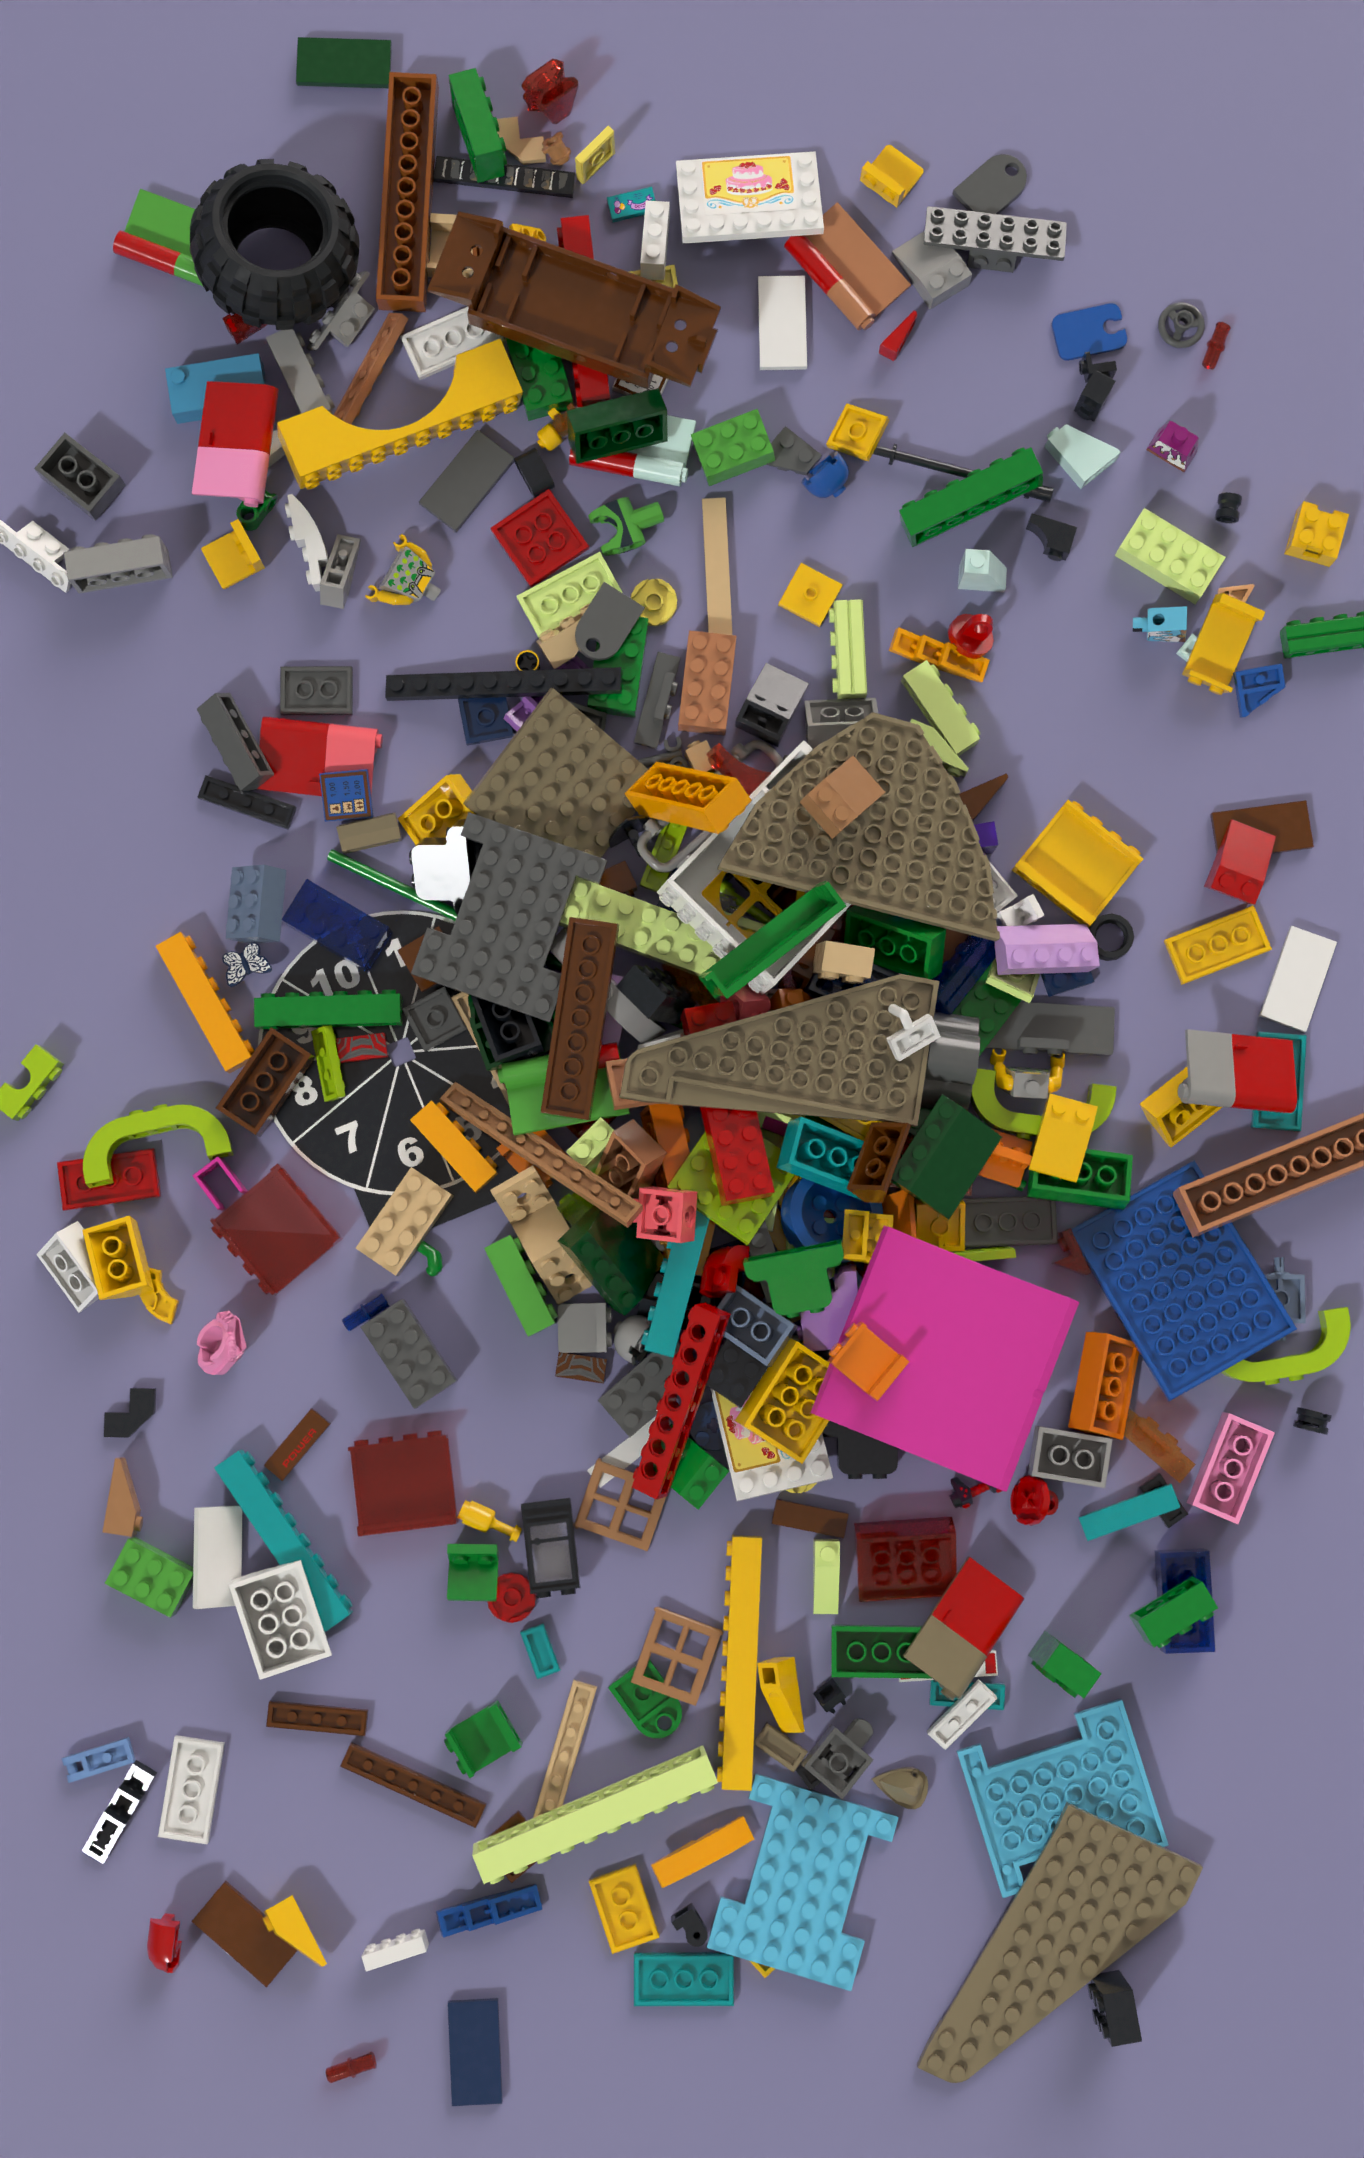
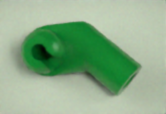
(434, 1258)

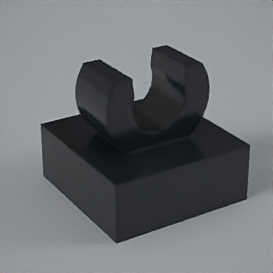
(829, 1696)

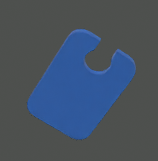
(1084, 332)

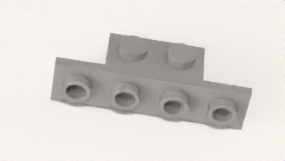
(346, 318)

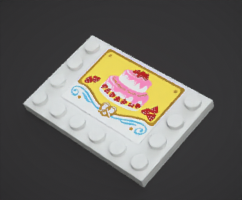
(749, 197)
(757, 1465)

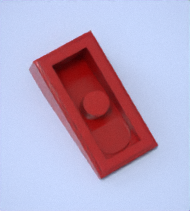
(894, 342)

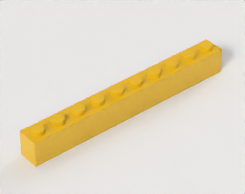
(741, 1663)

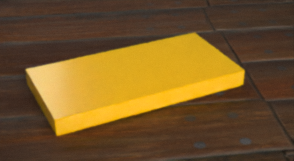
(1217, 945)

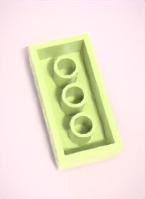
(1170, 556)

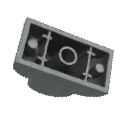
(952, 1060)

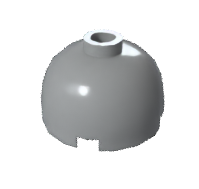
(629, 1337)

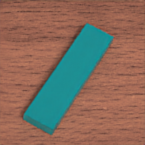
(1129, 1512)

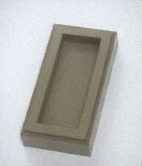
(780, 1747)

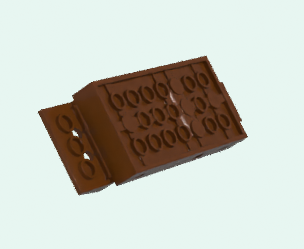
(574, 304)

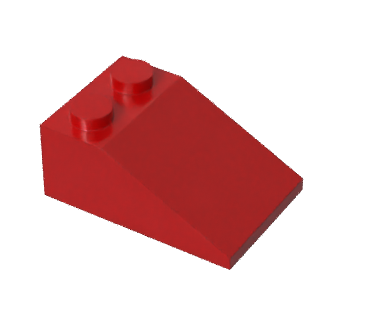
(1241, 862)

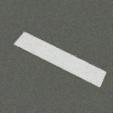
(626, 1452)

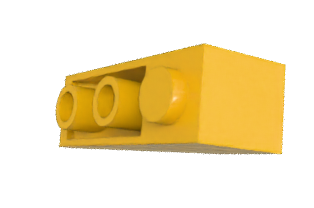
(781, 1691)

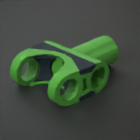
(627, 522)

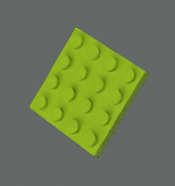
(738, 1219)

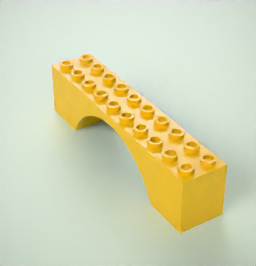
(325, 446)

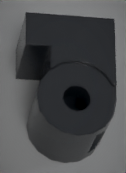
(692, 1924)

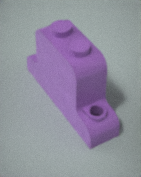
(823, 1329)

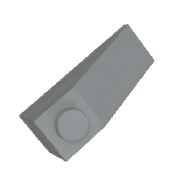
(339, 572)

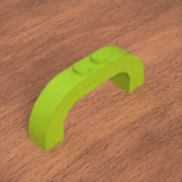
(143, 1124)
(1027, 1125)
(1332, 1342)

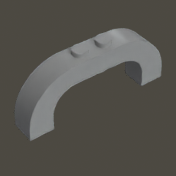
(618, 1004)

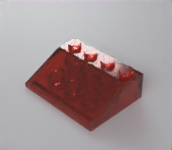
(905, 1558)

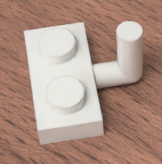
(913, 1035)

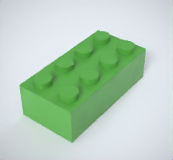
(520, 1285)

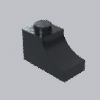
(1054, 535)

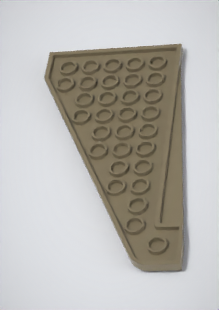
(797, 1059)
(1072, 1918)

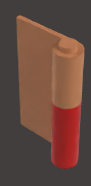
(849, 268)

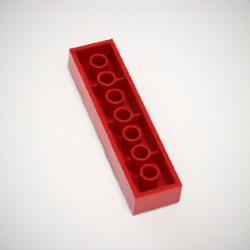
(590, 384)
(731, 1134)

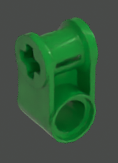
(259, 512)

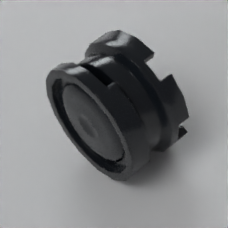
(1313, 1418)

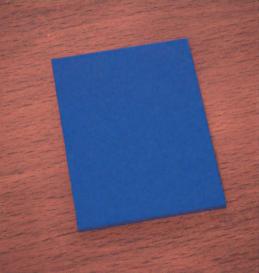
(1181, 1297)

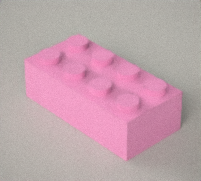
(1230, 1467)

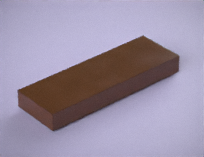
(810, 1518)

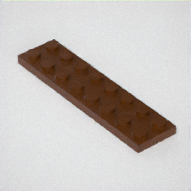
(580, 1018)

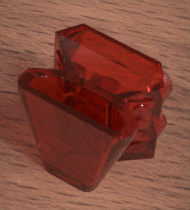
(550, 91)

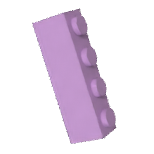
(1046, 949)

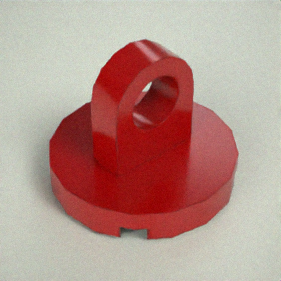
(972, 634)
(1032, 1500)

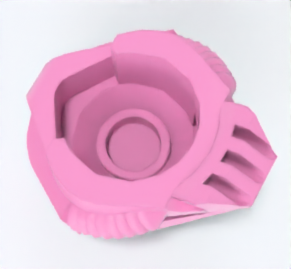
(220, 1344)

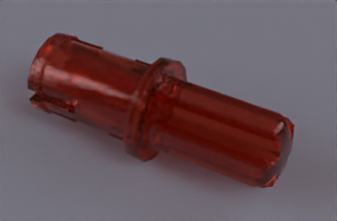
(1216, 345)
(351, 2067)

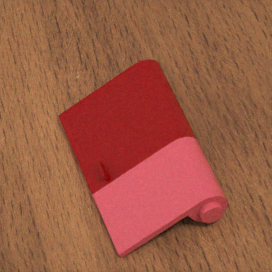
(304, 749)

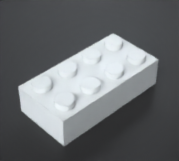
(395, 1950)

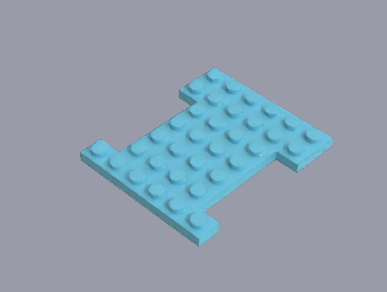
(1026, 1795)
(801, 1885)

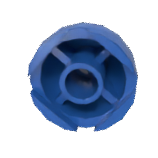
(828, 477)

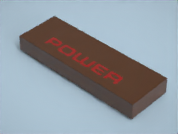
(297, 1444)

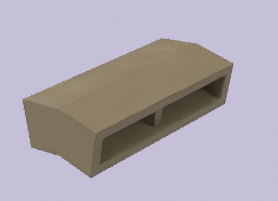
(369, 833)

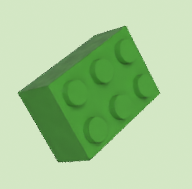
(733, 447)
(151, 1576)

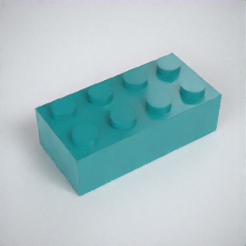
(819, 1154)

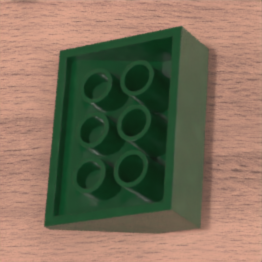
(945, 1157)
(612, 1258)

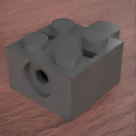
(839, 1755)

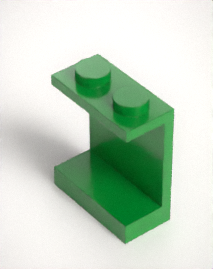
(482, 1739)

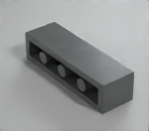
(235, 741)

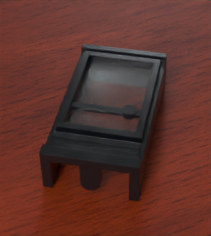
(550, 1547)

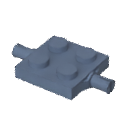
(1290, 1291)

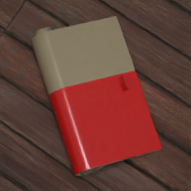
(963, 1628)

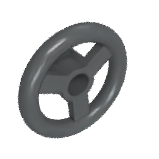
(1184, 316)

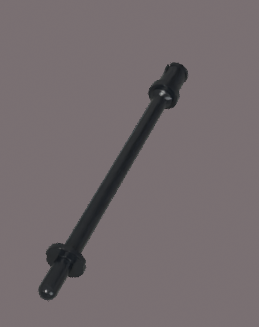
(1042, 493)

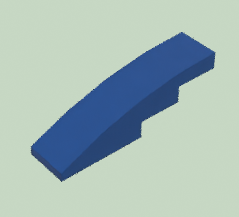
(489, 1910)

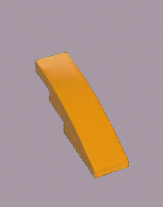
(942, 655)
(702, 1852)

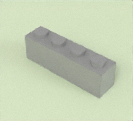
(298, 371)

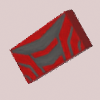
(362, 1047)

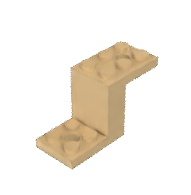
(538, 1229)

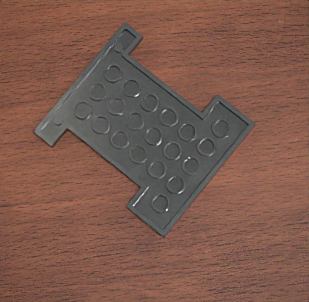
(508, 919)

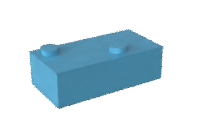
(189, 382)

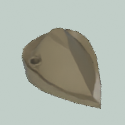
(903, 1787)

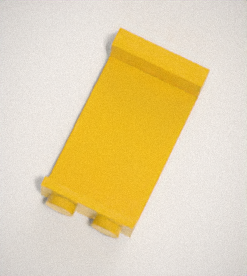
(1221, 643)

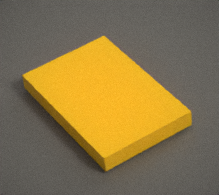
(624, 1908)

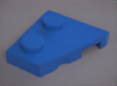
(1257, 686)

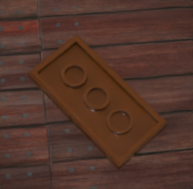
(1285, 821)
(242, 1934)

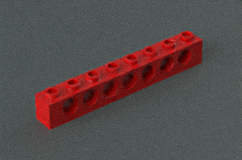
(714, 1322)

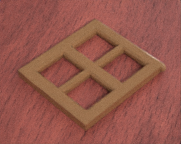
(621, 1506)
(676, 1656)

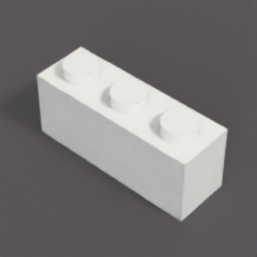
(655, 240)

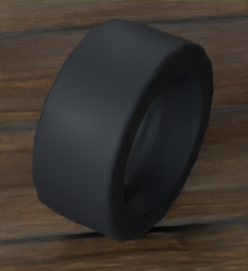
(1127, 932)

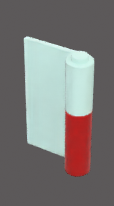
(655, 463)

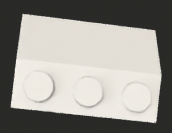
(70, 1265)

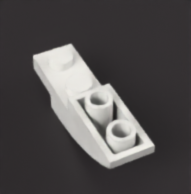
(307, 536)

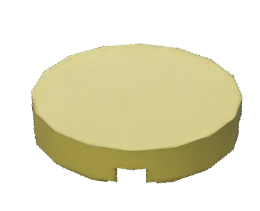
(657, 598)

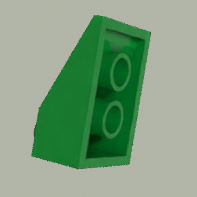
(696, 1473)

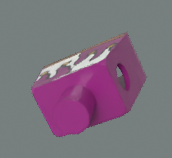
(1174, 445)

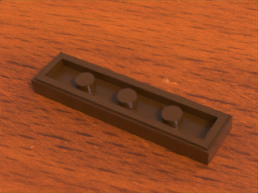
(317, 1718)

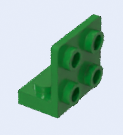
(472, 1572)

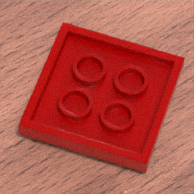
(539, 538)

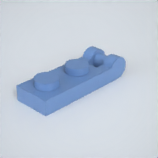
(99, 1759)

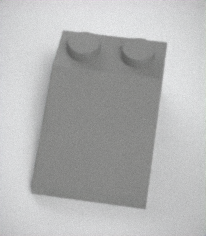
(932, 270)

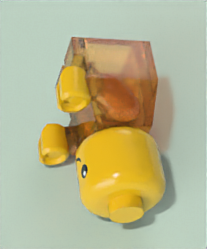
(551, 434)

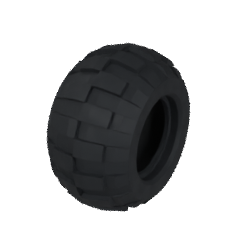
(282, 199)

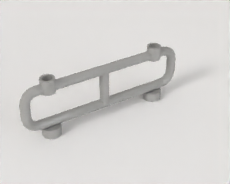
(653, 827)

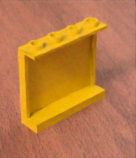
(1077, 863)

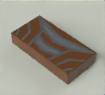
(581, 1367)

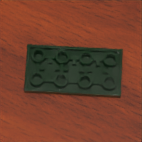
(343, 62)

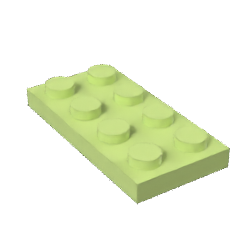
(565, 593)

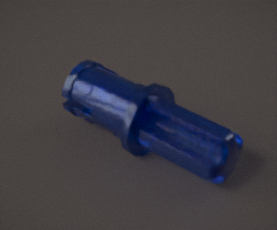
(365, 1312)

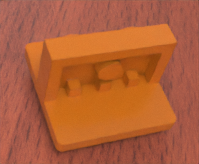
(1008, 1160)

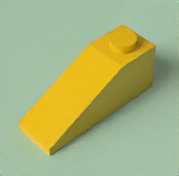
(291, 1927)

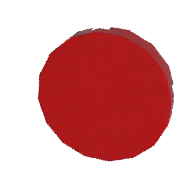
(513, 1598)

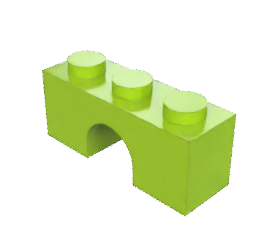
(42, 1069)

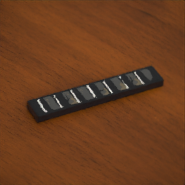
(516, 178)

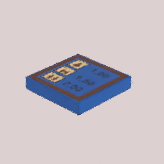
(346, 795)

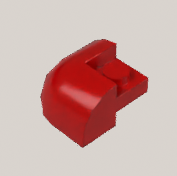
(722, 1270)
(163, 1943)

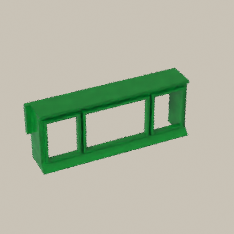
(772, 941)

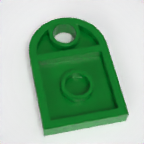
(646, 1705)

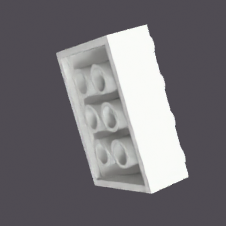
(279, 1618)

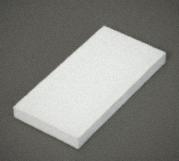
(782, 323)
(437, 343)
(1298, 979)
(216, 1555)
(191, 1789)

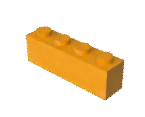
(454, 1146)

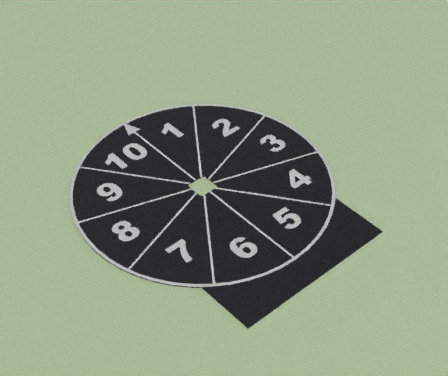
(369, 1132)

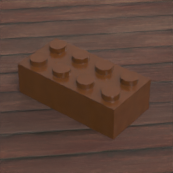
(265, 1082)

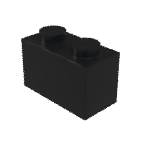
(1094, 396)

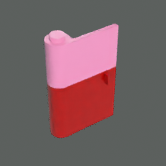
(235, 441)

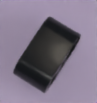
(534, 472)

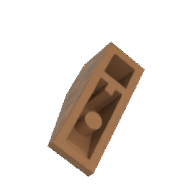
(123, 1507)

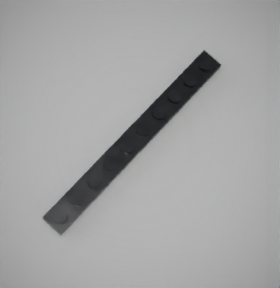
(503, 684)

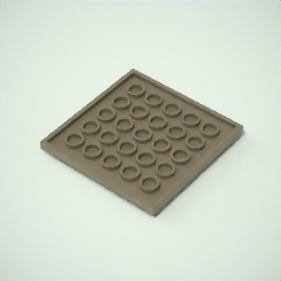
(560, 779)

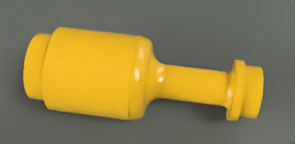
(483, 1519)

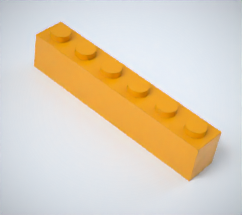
(205, 1002)

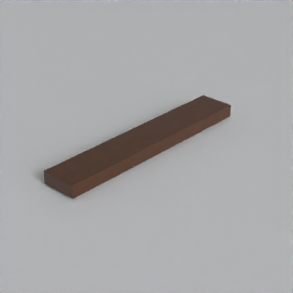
(413, 1784)

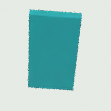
(1279, 1120)
(683, 1979)

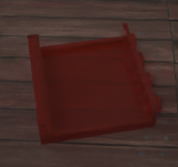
(276, 1231)
(403, 1483)

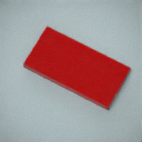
(133, 1176)

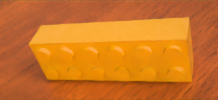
(688, 797)

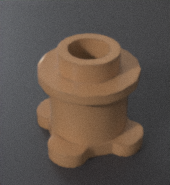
(556, 149)

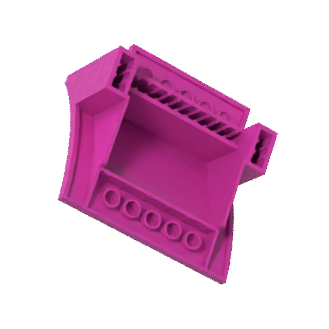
(975, 1352)

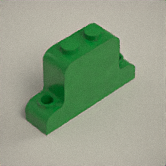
(797, 1276)

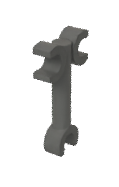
(673, 754)

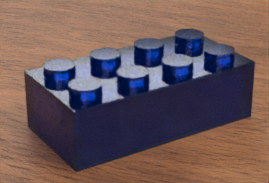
(337, 925)
(1173, 1569)

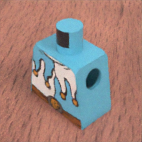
(1171, 620)

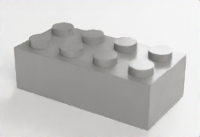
(118, 564)

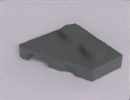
(793, 453)

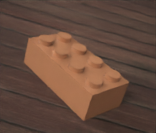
(707, 683)

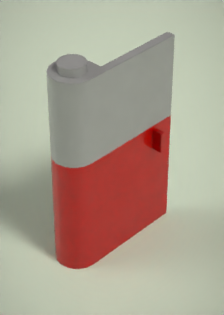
(1239, 1072)

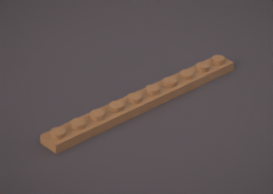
(542, 1155)

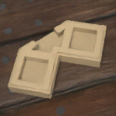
(526, 149)

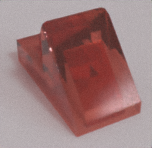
(1075, 1260)

